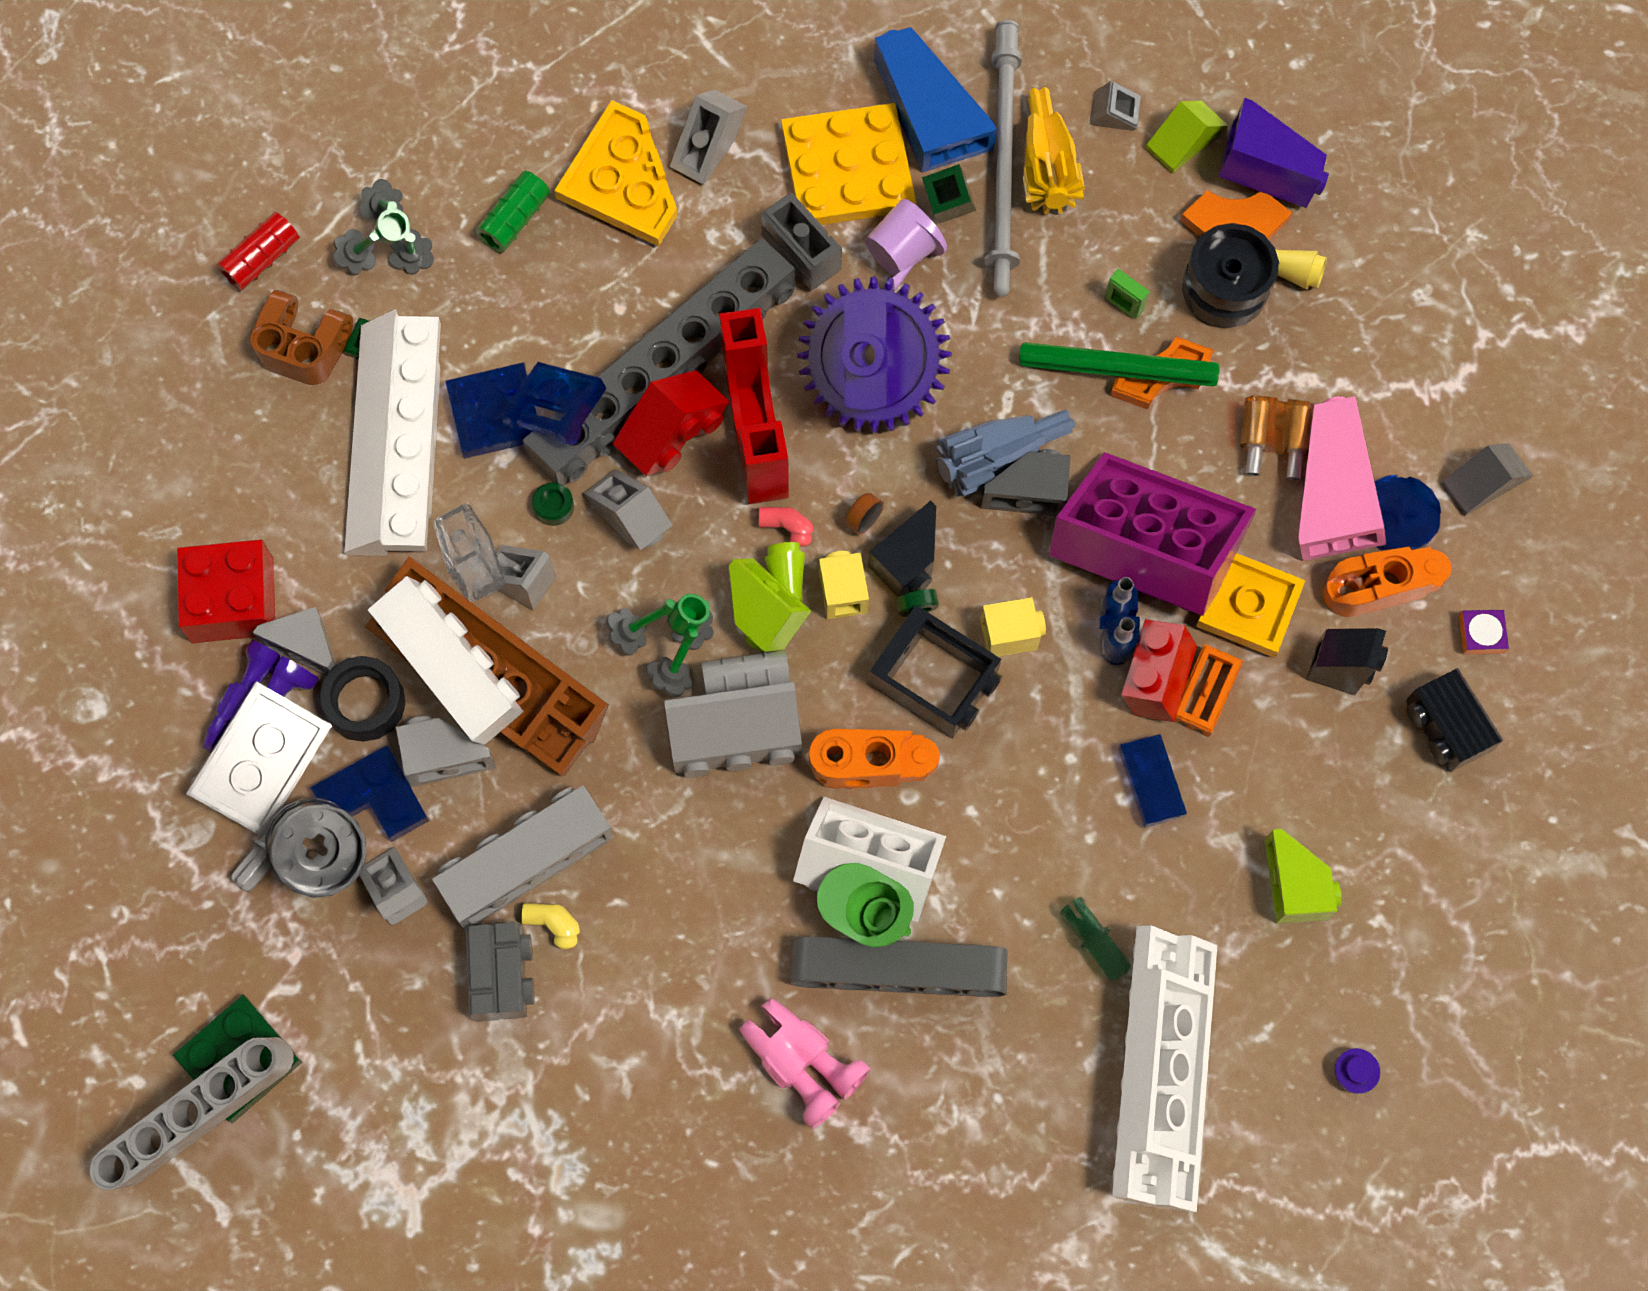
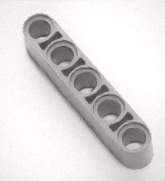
(171, 1117)

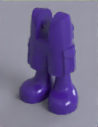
(261, 661)

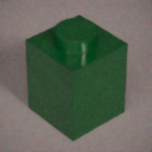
(949, 193)

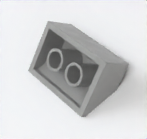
(734, 729)

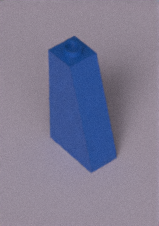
(930, 102)

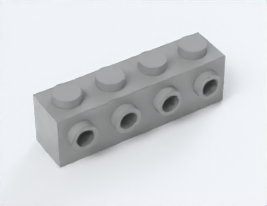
(523, 857)

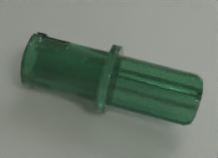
(1096, 940)

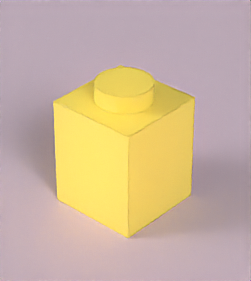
(843, 585)
(1012, 627)

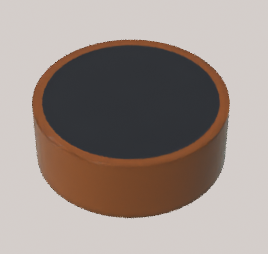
(864, 513)

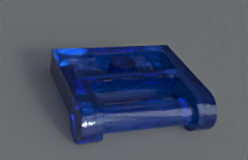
(557, 391)

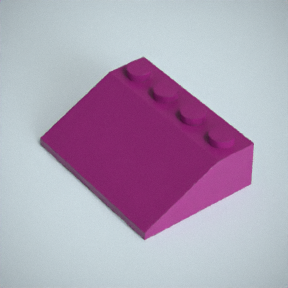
(1152, 530)

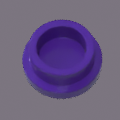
(1357, 1071)

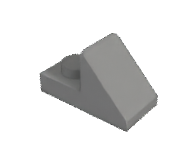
(392, 887)

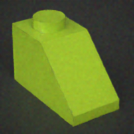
(764, 606)
(1299, 881)

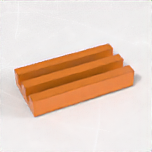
(1193, 720)

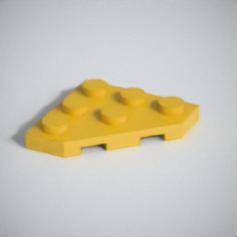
(621, 177)

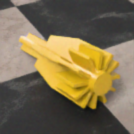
(1050, 168)

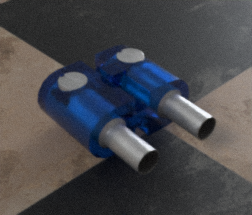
(1119, 622)

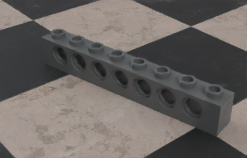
(757, 267)

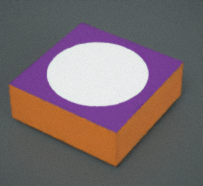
(1483, 632)

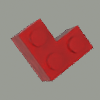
(668, 417)

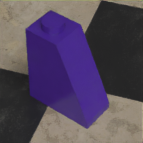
(1272, 157)

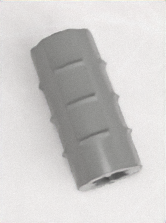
(745, 672)

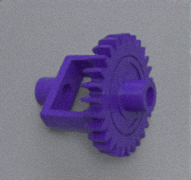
(904, 354)

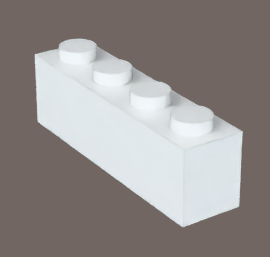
(446, 659)

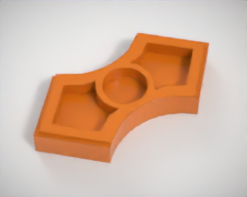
(1257, 211)
(1143, 391)

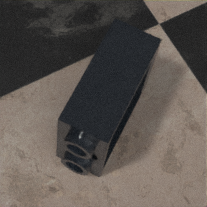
(924, 624)

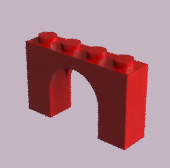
(757, 432)

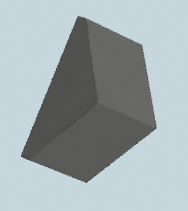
(1486, 477)

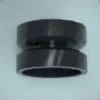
(1230, 275)

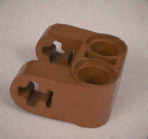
(296, 346)

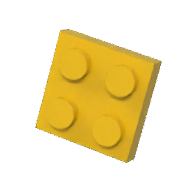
(1253, 605)

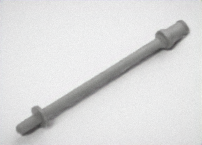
(1006, 60)

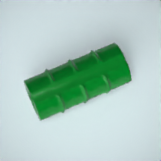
(513, 211)

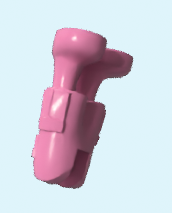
(795, 1048)

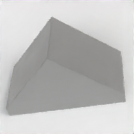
(526, 574)
(300, 639)

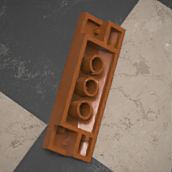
(557, 709)

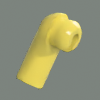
(556, 919)

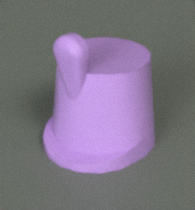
(904, 240)

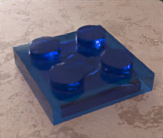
(479, 407)

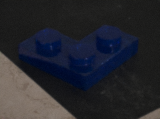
(376, 784)

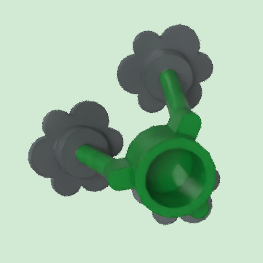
(390, 227)
(689, 623)

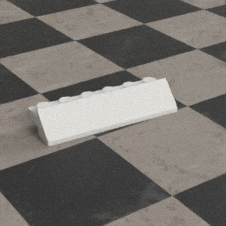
(394, 435)
(1165, 1070)

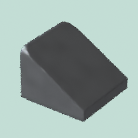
(1115, 107)

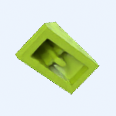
(1185, 134)

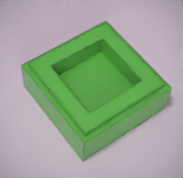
(1126, 294)

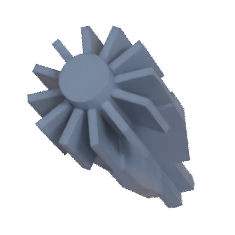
(982, 453)

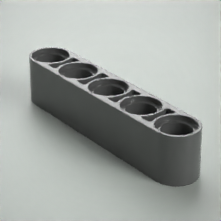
(899, 967)

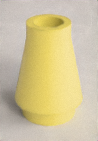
(1301, 267)

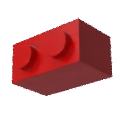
(1159, 670)

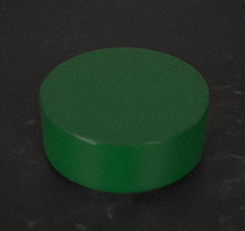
(553, 504)
(925, 598)

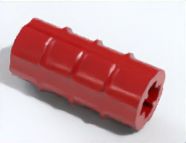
(258, 251)

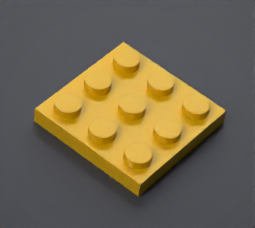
(848, 163)

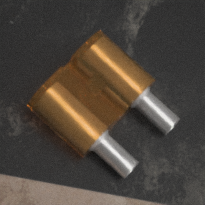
(1276, 427)

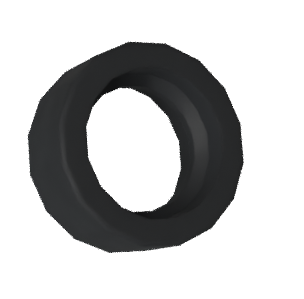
(345, 673)

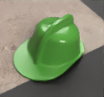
(865, 905)

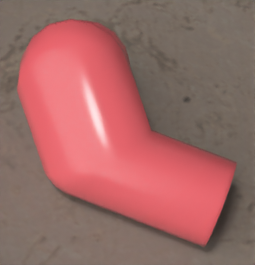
(790, 519)

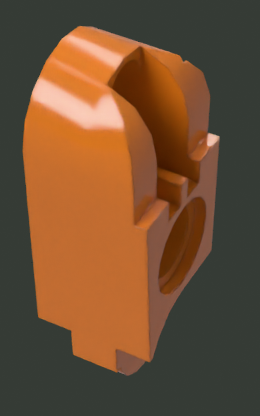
(1417, 571)
(909, 757)

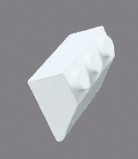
(854, 835)

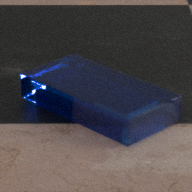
(1152, 781)

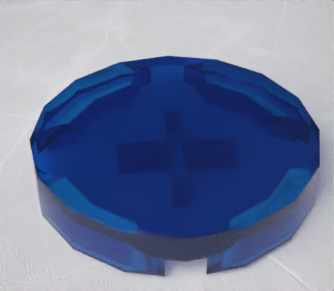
(1408, 512)

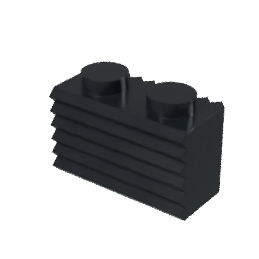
(1452, 720)

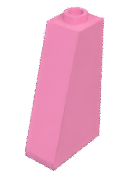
(1339, 489)

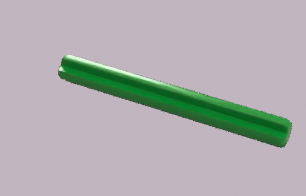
(1119, 364)

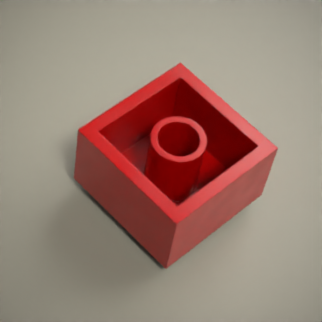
(225, 590)

